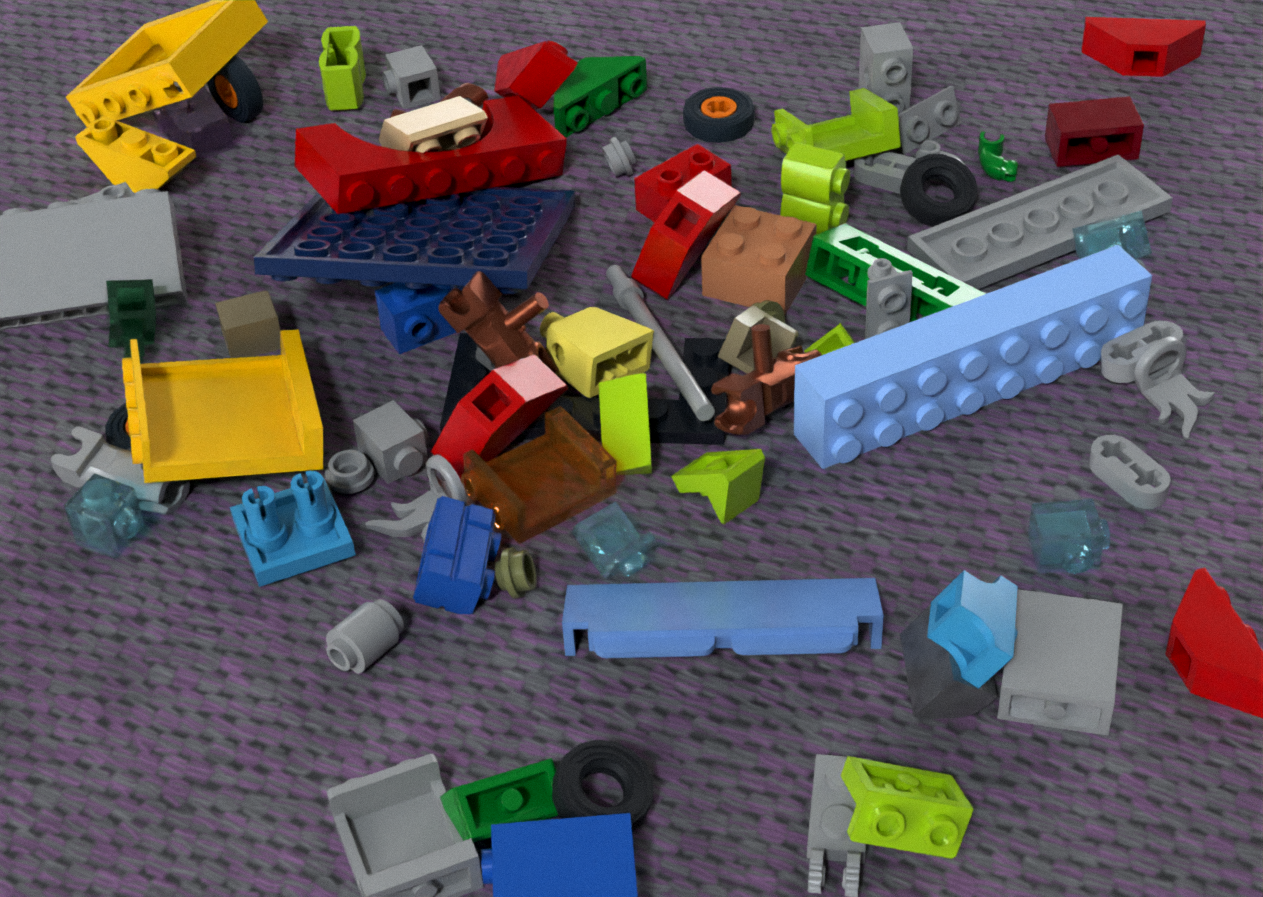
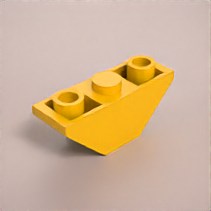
(133, 154)

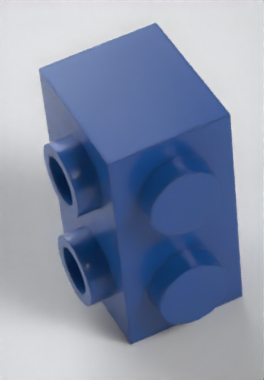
(405, 307)

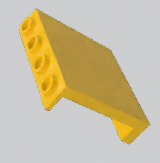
(223, 415)

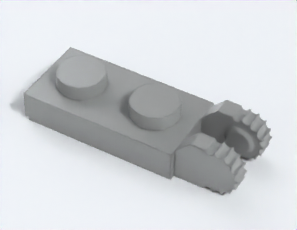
(828, 825)

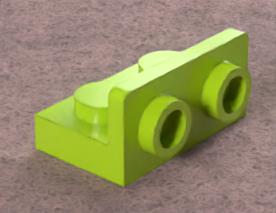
(906, 808)

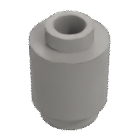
(364, 636)

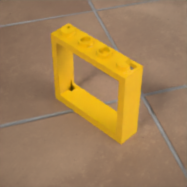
(171, 49)

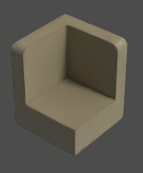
(249, 325)
(738, 343)

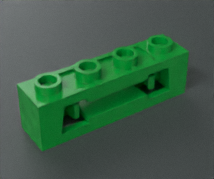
(851, 252)

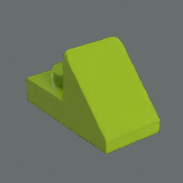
(727, 478)

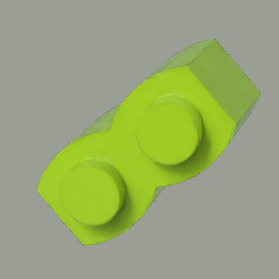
(342, 68)
(815, 186)

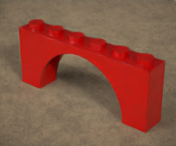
(362, 175)

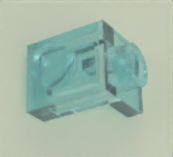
(613, 542)

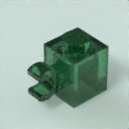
(130, 314)

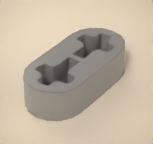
(883, 170)
(1122, 353)
(1129, 471)

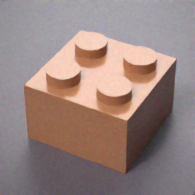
(757, 258)

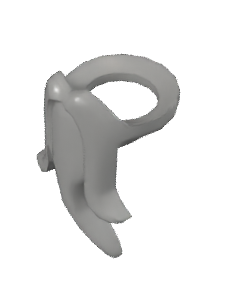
(1168, 387)
(417, 513)

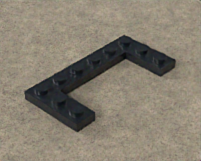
(668, 418)

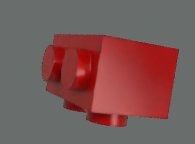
(660, 183)

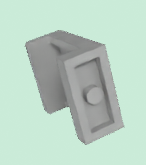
(1062, 663)
(401, 834)

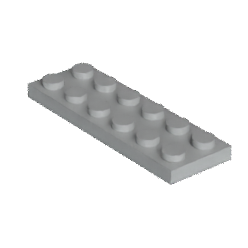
(1036, 222)

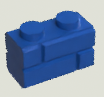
(456, 557)

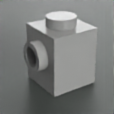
(411, 77)
(392, 441)

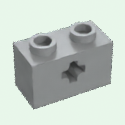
(886, 63)

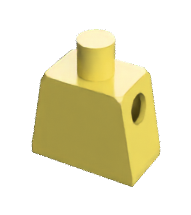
(596, 347)

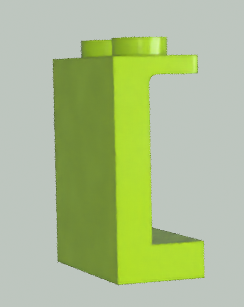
(867, 131)

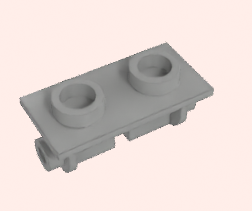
(928, 119)
(887, 298)

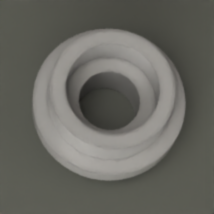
(619, 157)
(349, 472)

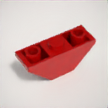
(1143, 44)
(533, 72)
(683, 233)
(498, 410)
(1215, 649)

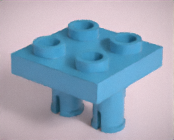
(291, 529)

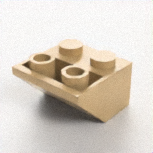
(435, 127)

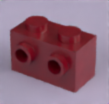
(1093, 131)

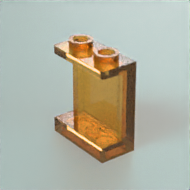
(542, 479)

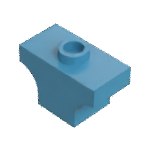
(976, 625)

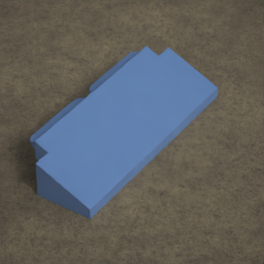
(738, 615)

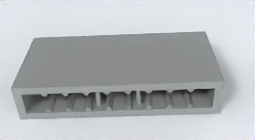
(64, 254)

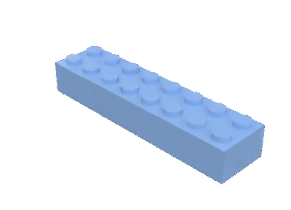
(966, 356)

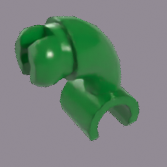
(993, 163)

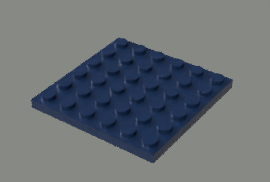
(423, 241)

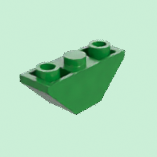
(597, 89)

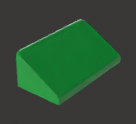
(501, 799)

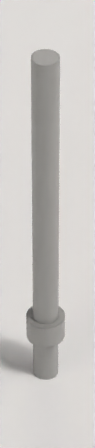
(631, 298)

